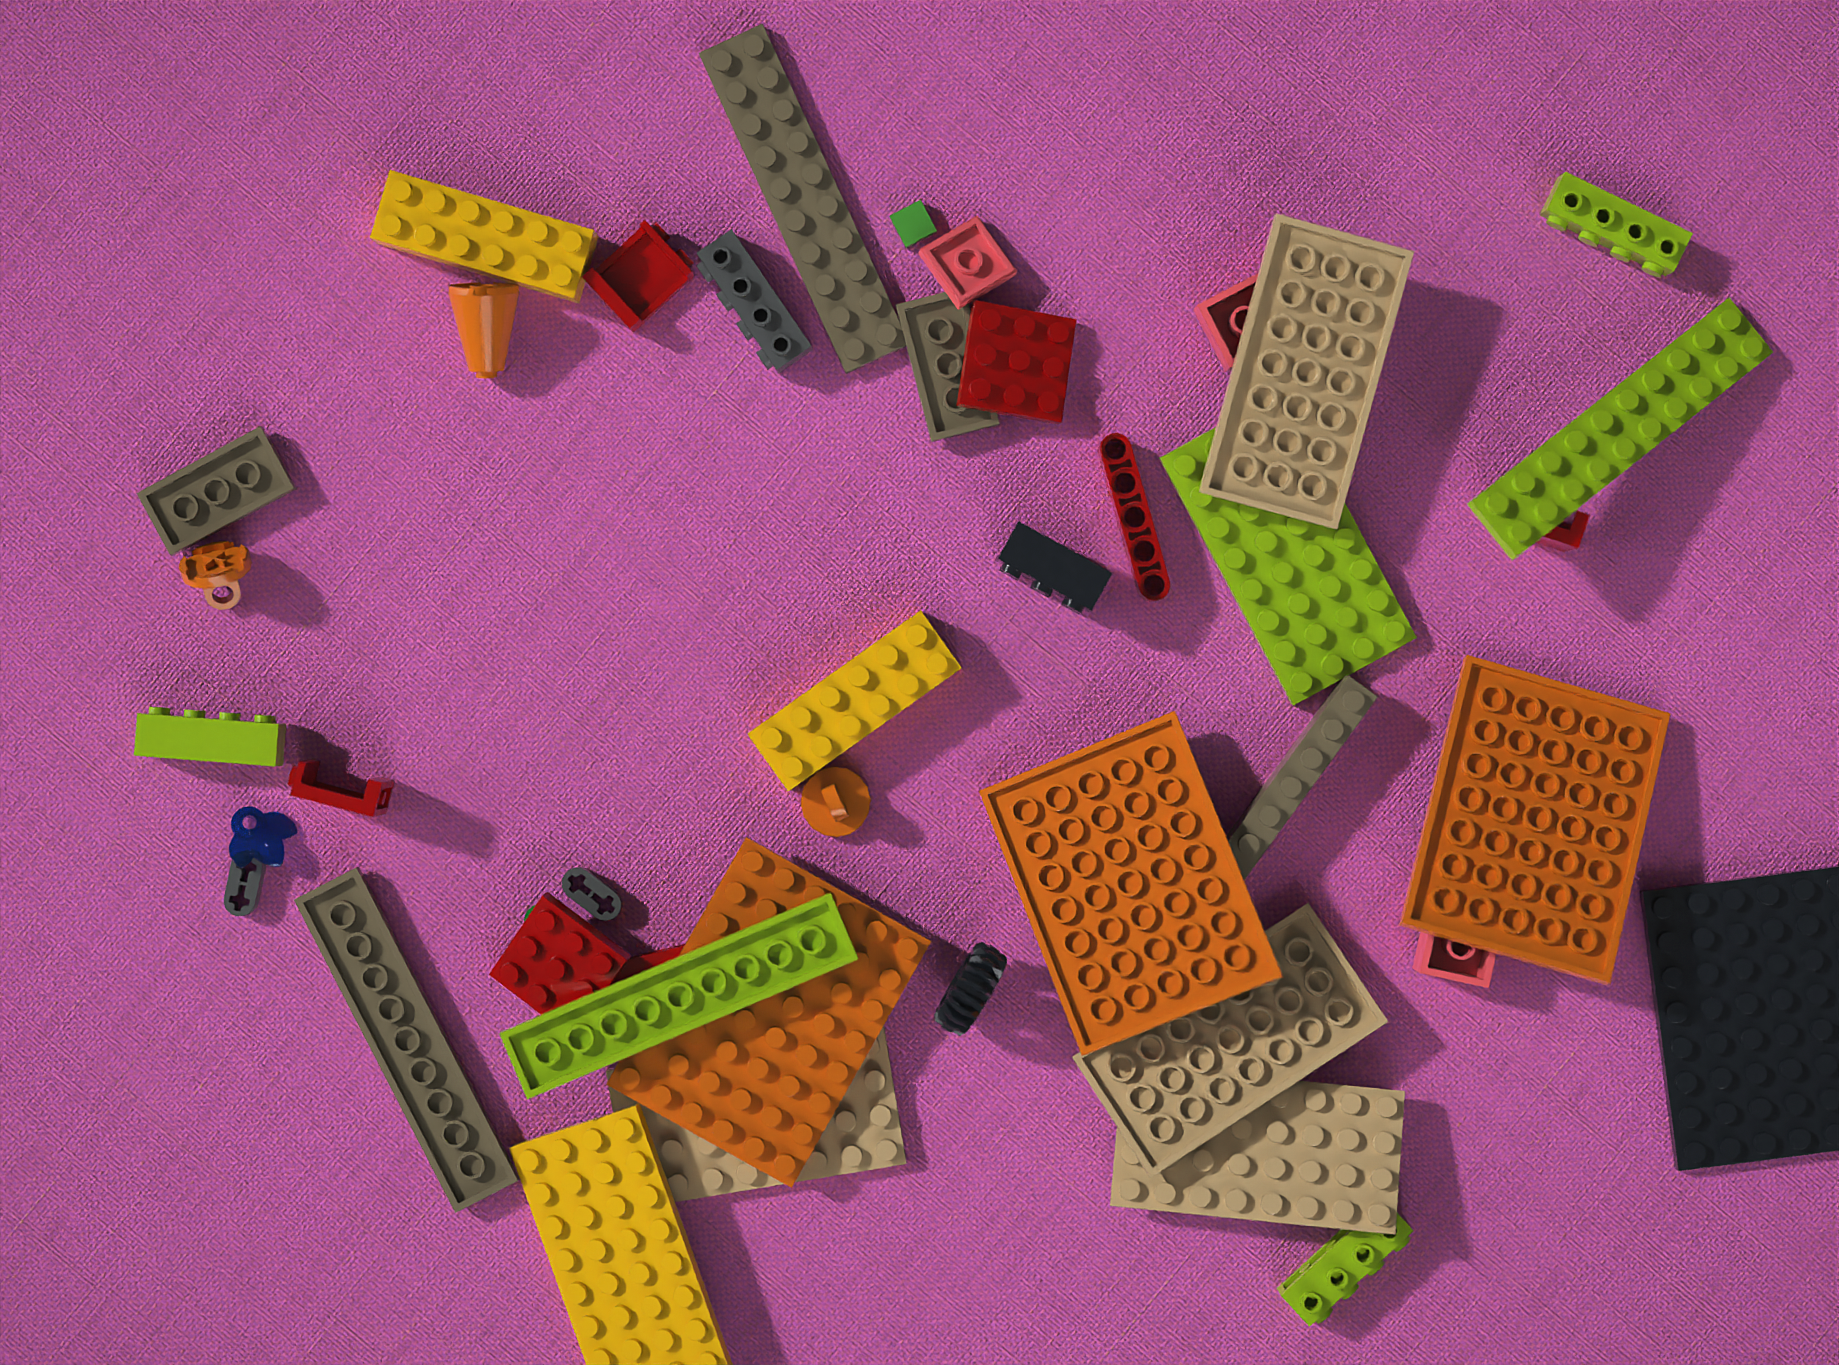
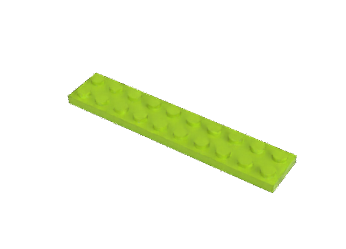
(1619, 429)
(678, 995)

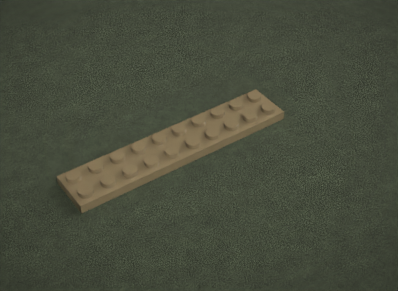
(804, 198)
(407, 1039)

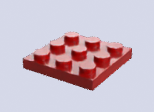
(1016, 362)
(557, 958)

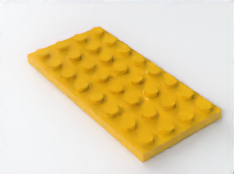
(618, 1244)

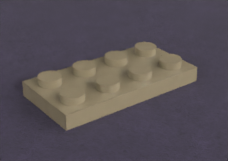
(936, 346)
(216, 491)

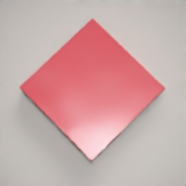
(967, 262)

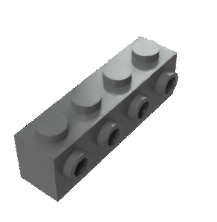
(754, 301)

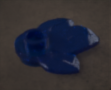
(261, 842)

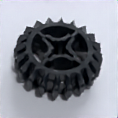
(970, 988)

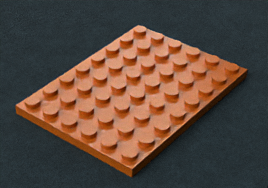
(1535, 820)
(1130, 883)
(778, 1068)

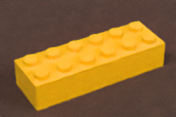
(484, 236)
(854, 700)

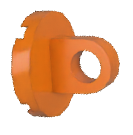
(214, 567)
(835, 801)

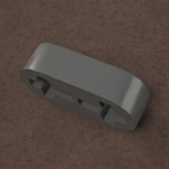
(597, 886)
(253, 888)

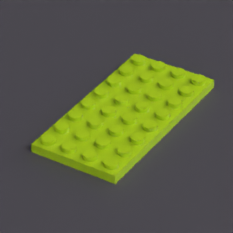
(1300, 585)

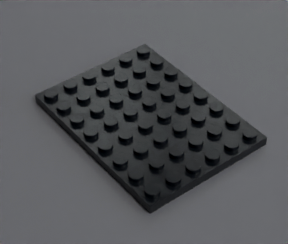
(1747, 1014)

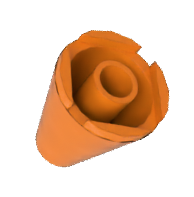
(484, 323)

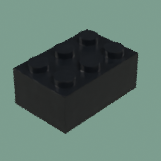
(1053, 569)

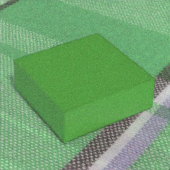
(913, 224)

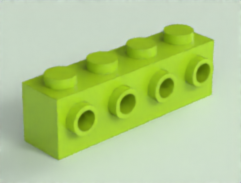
(1615, 225)
(210, 739)
(1338, 1268)

